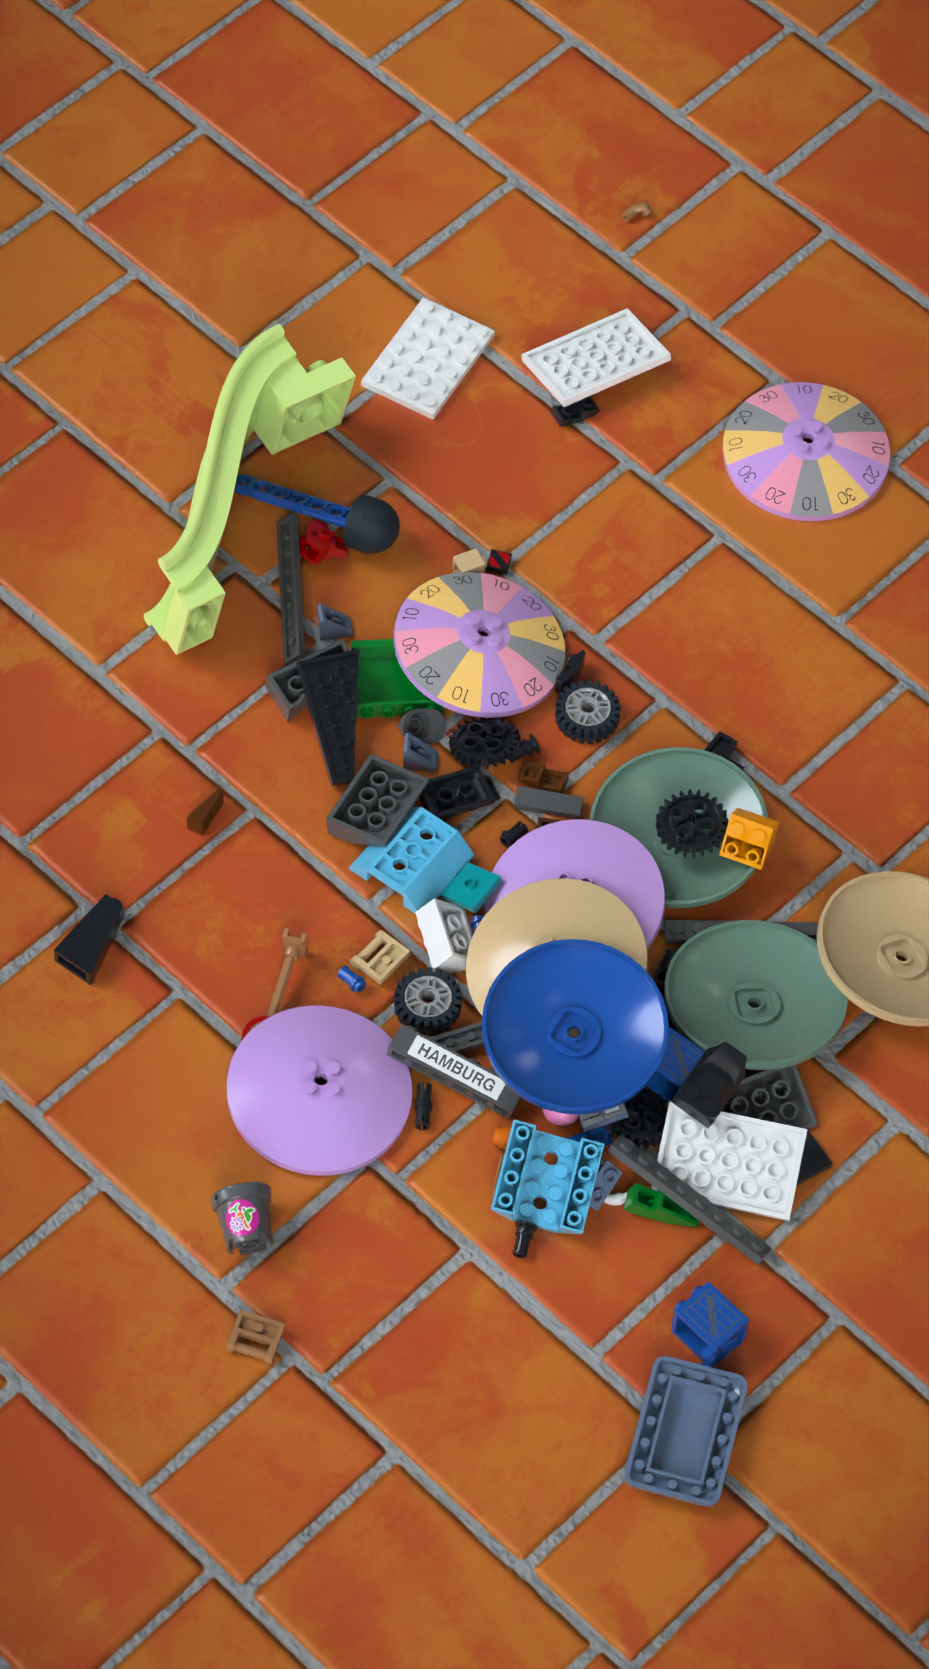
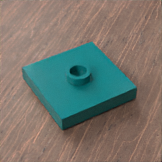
(471, 887)

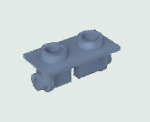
(605, 1181)

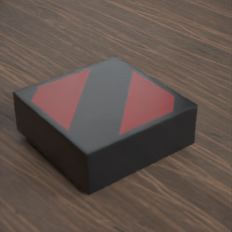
(499, 561)

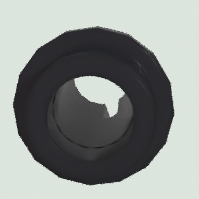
(509, 837)

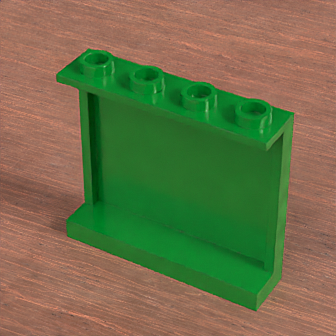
(383, 684)

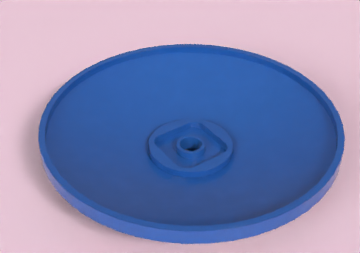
(582, 989)

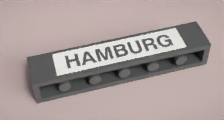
(453, 1070)

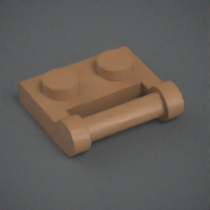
(259, 1330)

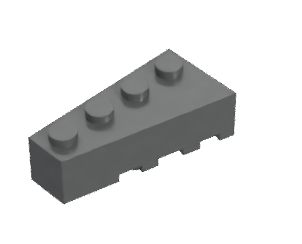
(286, 685)

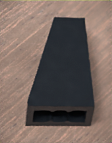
(90, 939)

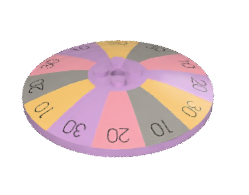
(804, 479)
(471, 672)

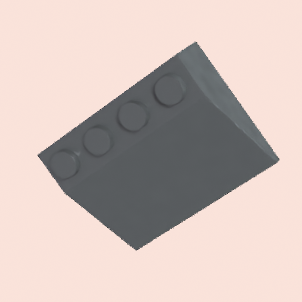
(375, 803)
(773, 1097)

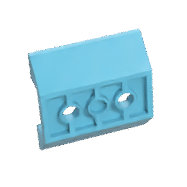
(427, 863)
(563, 1186)

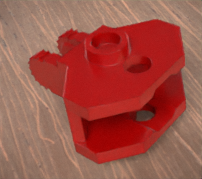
(322, 543)

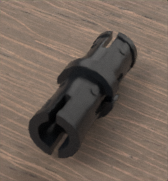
(423, 1106)

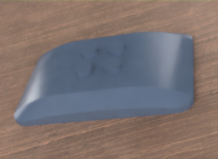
(686, 1431)

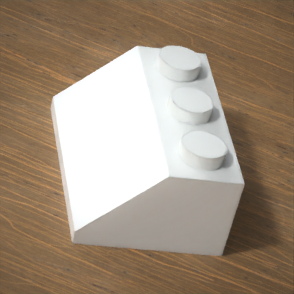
(445, 935)

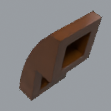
(539, 777)

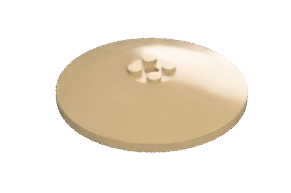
(544, 914)
(863, 933)

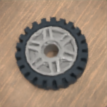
(602, 710)
(431, 986)

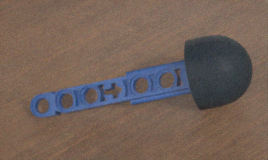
(368, 525)

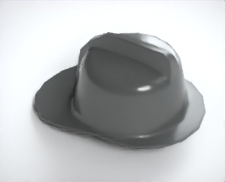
(425, 724)

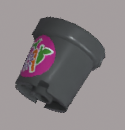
(244, 1216)

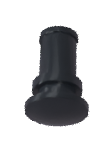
(527, 747)
(523, 1237)

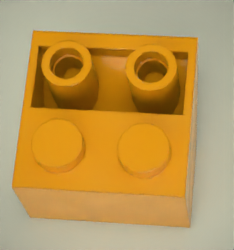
(749, 838)

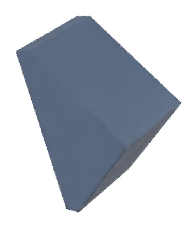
(332, 623)
(419, 755)

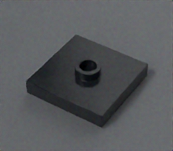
(813, 1160)

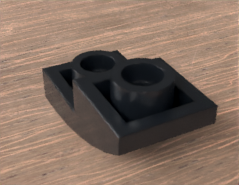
(575, 412)
(574, 667)

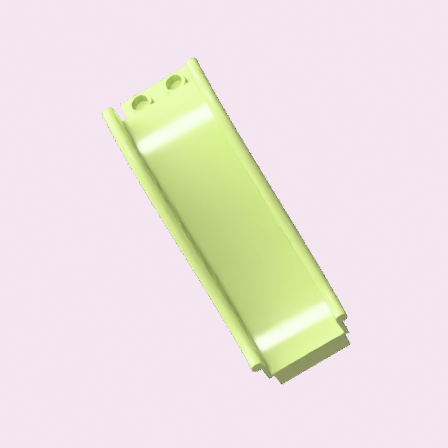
(283, 406)

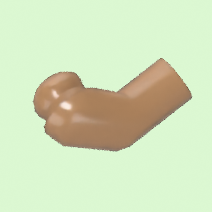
(634, 209)

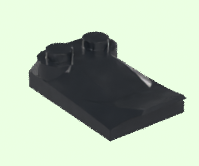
(458, 793)
(711, 1083)

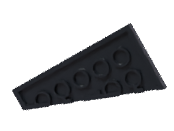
(332, 702)

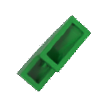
(657, 1207)

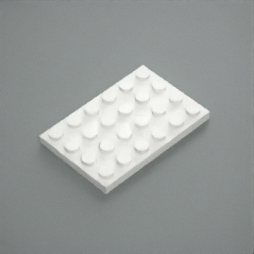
(596, 357)
(428, 358)
(736, 1161)

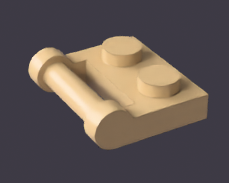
(385, 961)

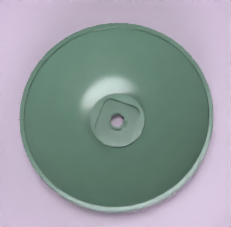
(639, 788)
(760, 964)

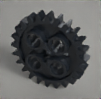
(484, 742)
(691, 823)
(644, 1120)

